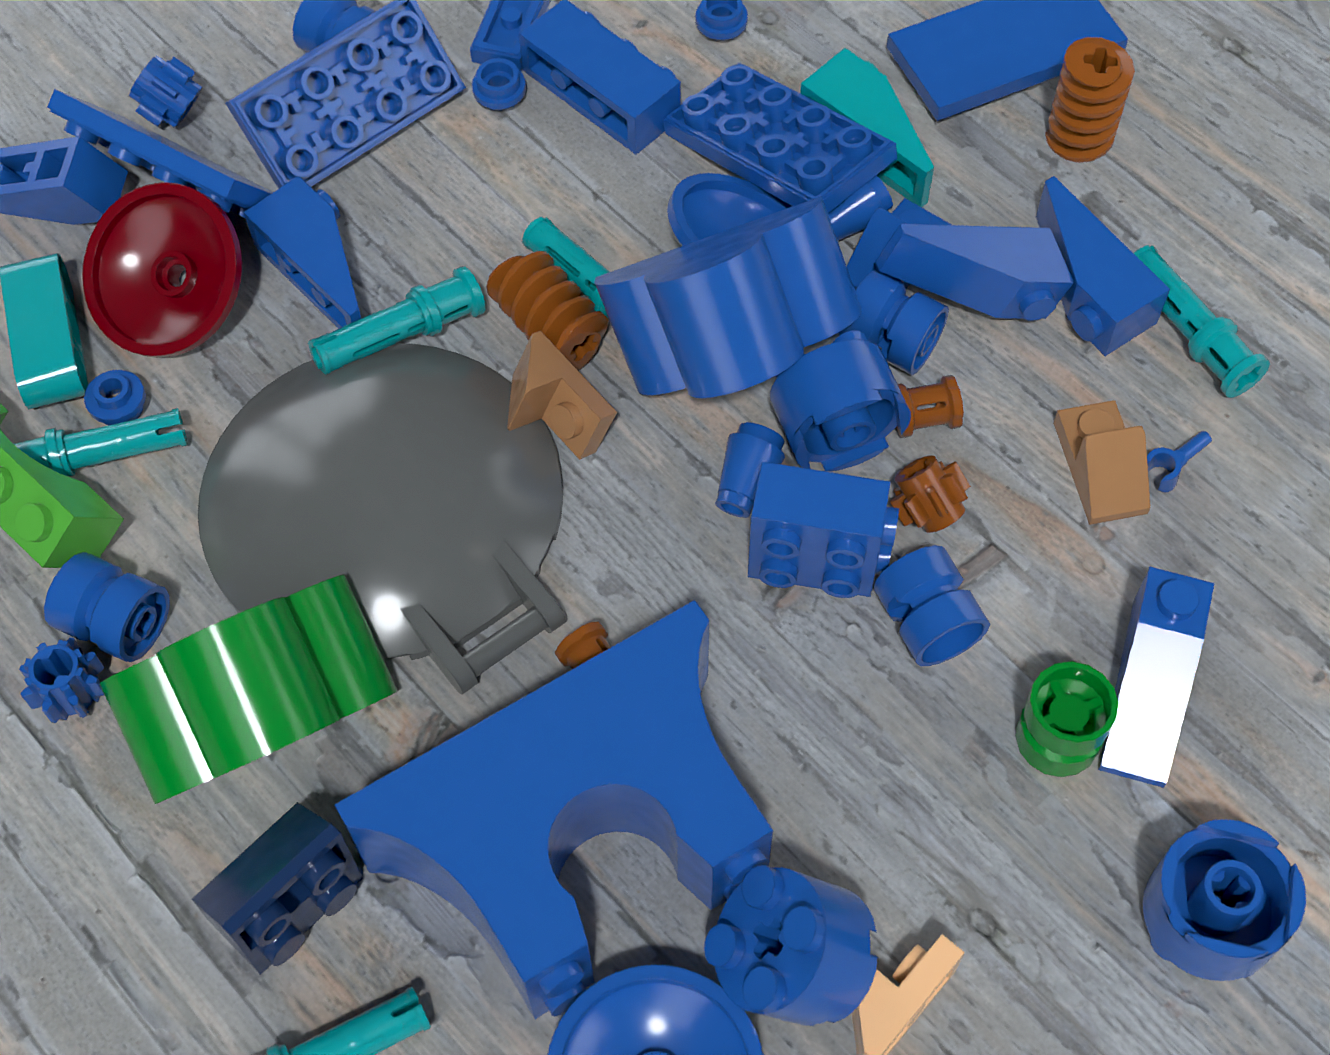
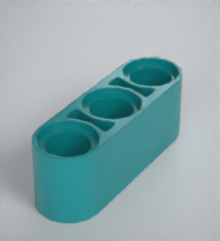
(43, 331)

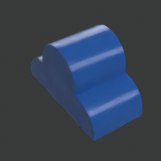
(731, 304)

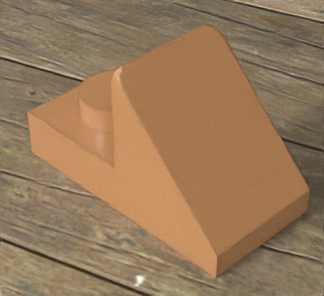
(556, 392)
(1105, 461)

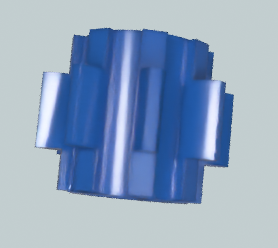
(165, 91)
(62, 680)

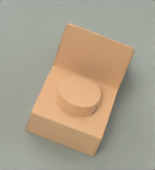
(892, 1010)

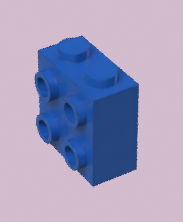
(820, 530)

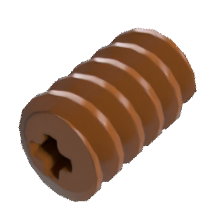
(1089, 99)
(544, 301)

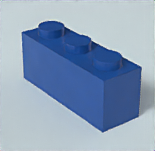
(599, 75)

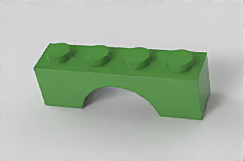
(50, 511)

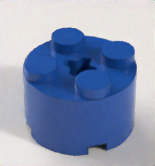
(839, 403)
(1257, 908)
(793, 947)

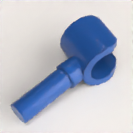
(1176, 459)

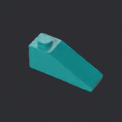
(866, 97)

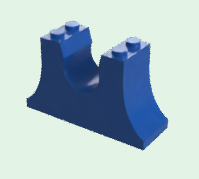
(576, 759)

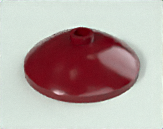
(137, 265)

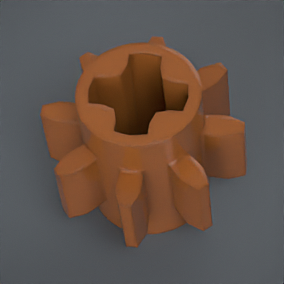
(930, 494)

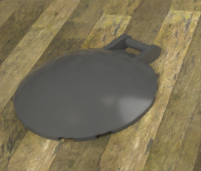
(401, 486)

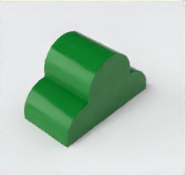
(247, 687)

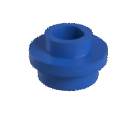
(721, 18)
(498, 84)
(121, 408)

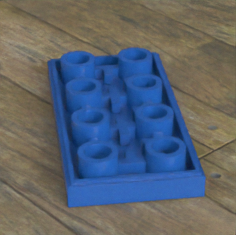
(994, 48)
(346, 94)
(779, 138)
(162, 156)

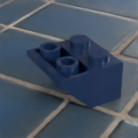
(281, 888)

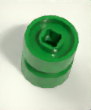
(1066, 719)

